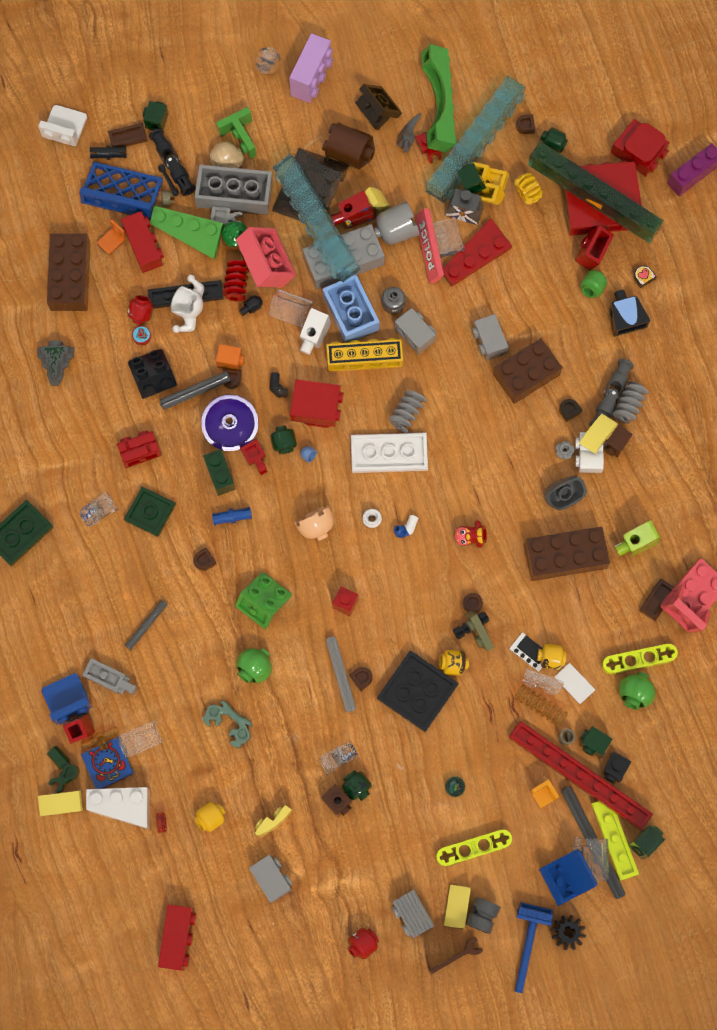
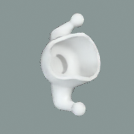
(188, 304)

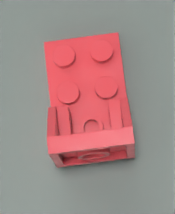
(693, 597)

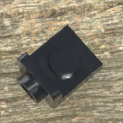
(615, 768)

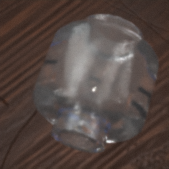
(267, 60)

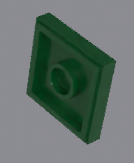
(150, 511)

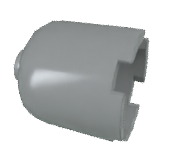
(396, 224)

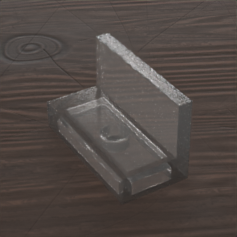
(289, 308)
(139, 739)

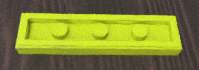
(617, 843)

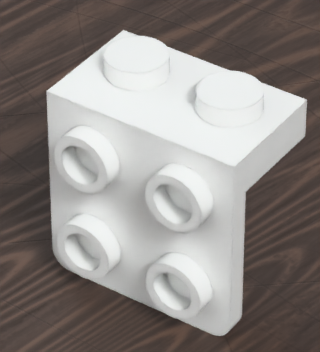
(63, 125)

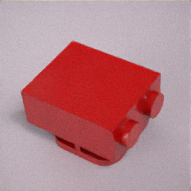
(641, 144)
(316, 403)

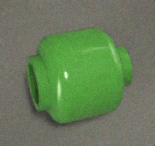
(593, 284)

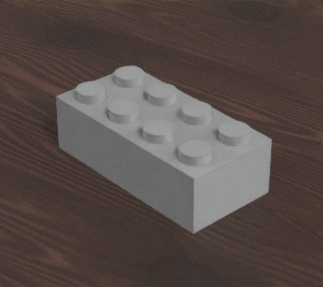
(234, 188)
(363, 246)

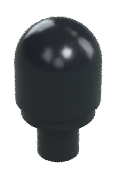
(251, 305)

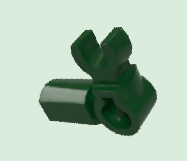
(69, 772)

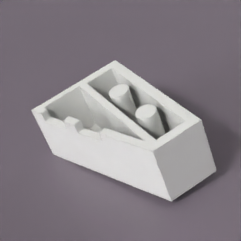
(122, 804)

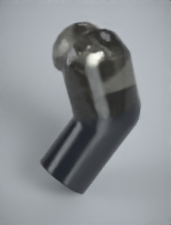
(275, 387)

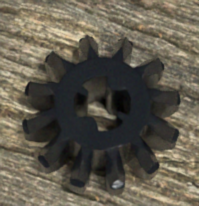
(576, 932)

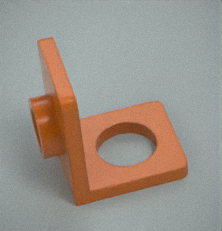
(112, 238)

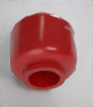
(140, 309)
(363, 943)

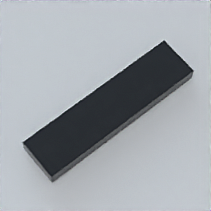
(163, 296)

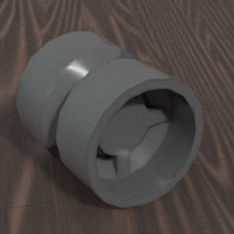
(483, 915)

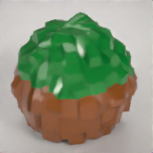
(231, 232)

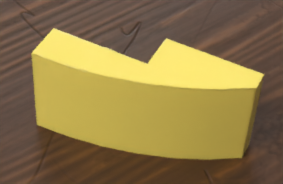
(377, 199)
(598, 433)
(60, 803)
(267, 825)

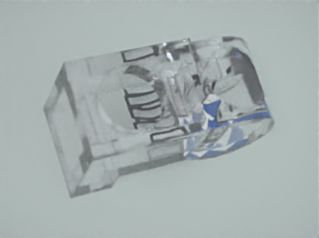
(98, 509)
(338, 757)

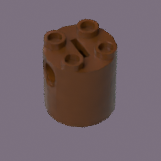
(349, 146)

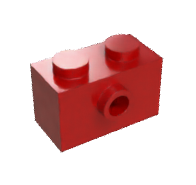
(594, 247)

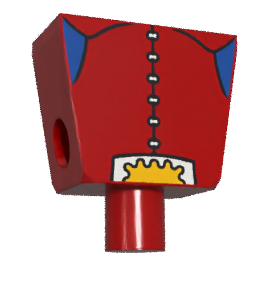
(354, 211)

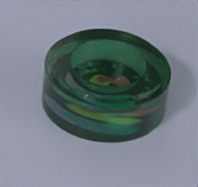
(454, 786)

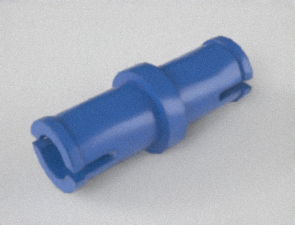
(232, 516)

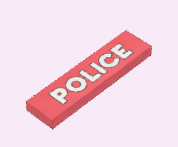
(429, 246)

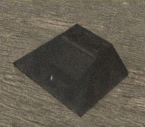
(323, 175)

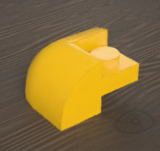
(495, 182)

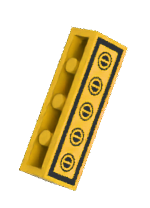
(364, 355)

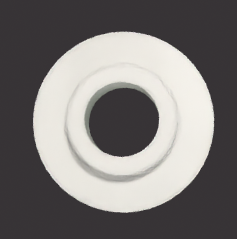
(372, 512)

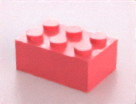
(265, 257)

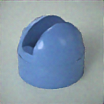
(308, 454)

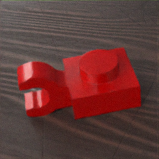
(254, 454)

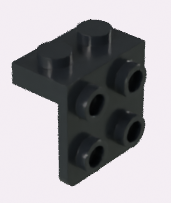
(152, 373)

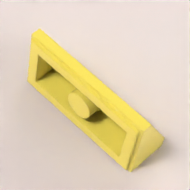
(457, 906)

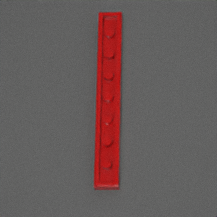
(581, 776)

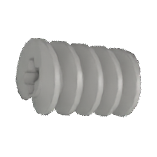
(629, 401)
(406, 410)

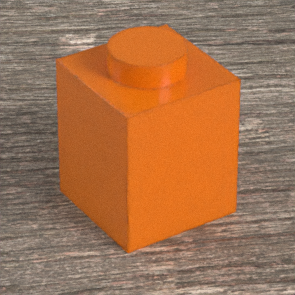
(229, 357)

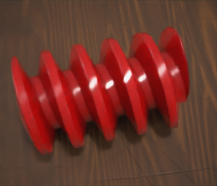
(235, 280)

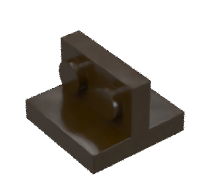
(377, 105)

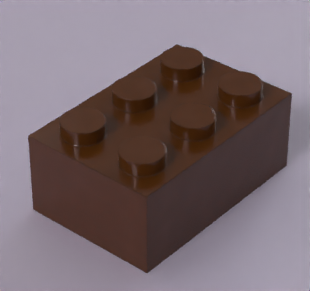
(527, 371)

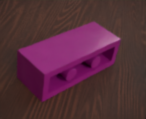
(694, 170)

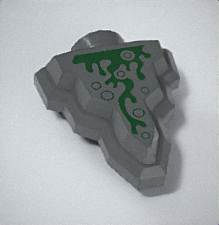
(55, 360)

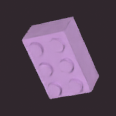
(311, 68)

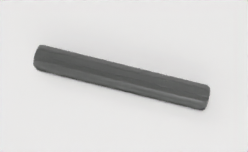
(195, 390)

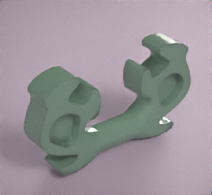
(214, 713)

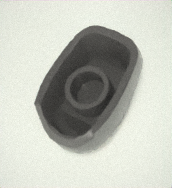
(565, 492)

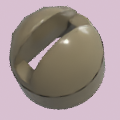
(165, 197)
(569, 736)

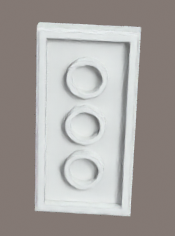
(389, 452)

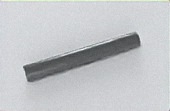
(145, 625)

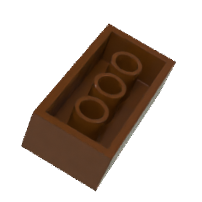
(68, 272)
(566, 553)

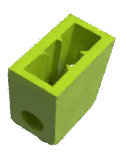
(645, 534)

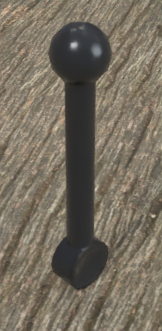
(161, 168)

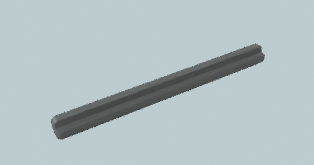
(588, 832)

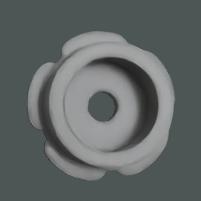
(564, 454)

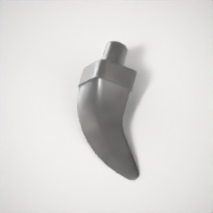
(406, 136)

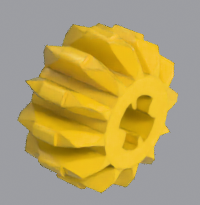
(528, 188)

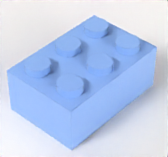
(351, 309)

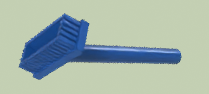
(533, 915)

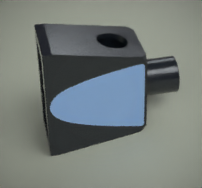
(627, 314)

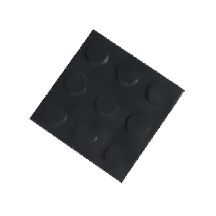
(417, 691)

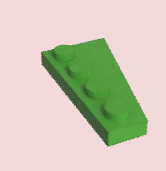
(190, 229)

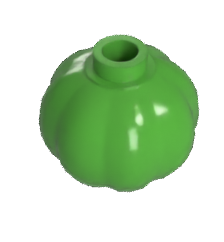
(254, 665)
(637, 691)

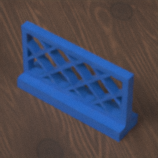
(117, 201)

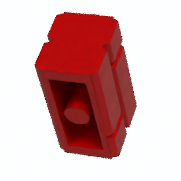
(138, 449)

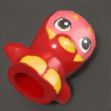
(468, 535)

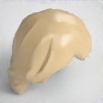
(226, 155)

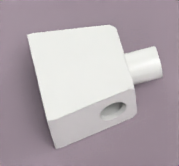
(317, 324)

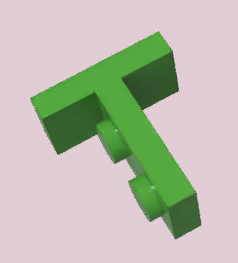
(234, 124)

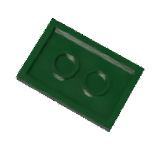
(21, 532)

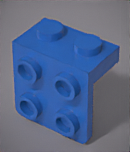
(66, 699)
(568, 877)

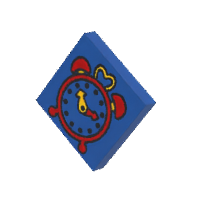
(107, 765)

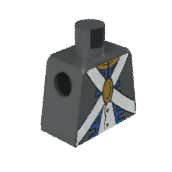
(465, 206)

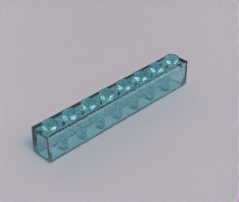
(475, 138)
(316, 218)

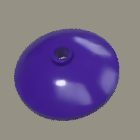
(234, 434)

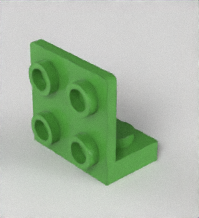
(262, 599)

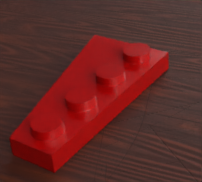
(479, 251)

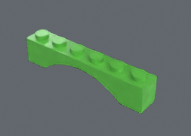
(437, 68)

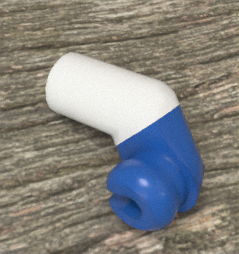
(408, 529)

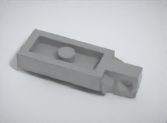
(108, 677)

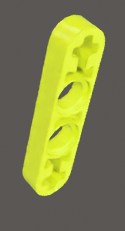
(638, 655)
(474, 849)

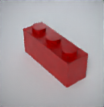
(142, 241)
(176, 937)

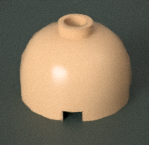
(316, 524)

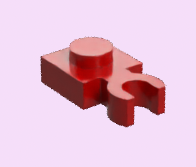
(421, 141)

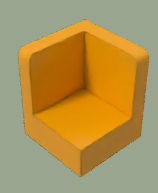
(544, 794)

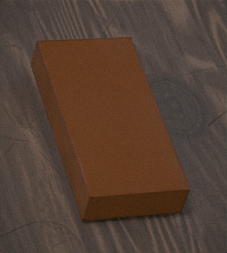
(127, 135)
(651, 606)

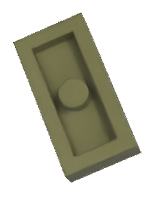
(474, 624)

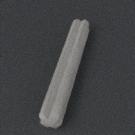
(340, 674)

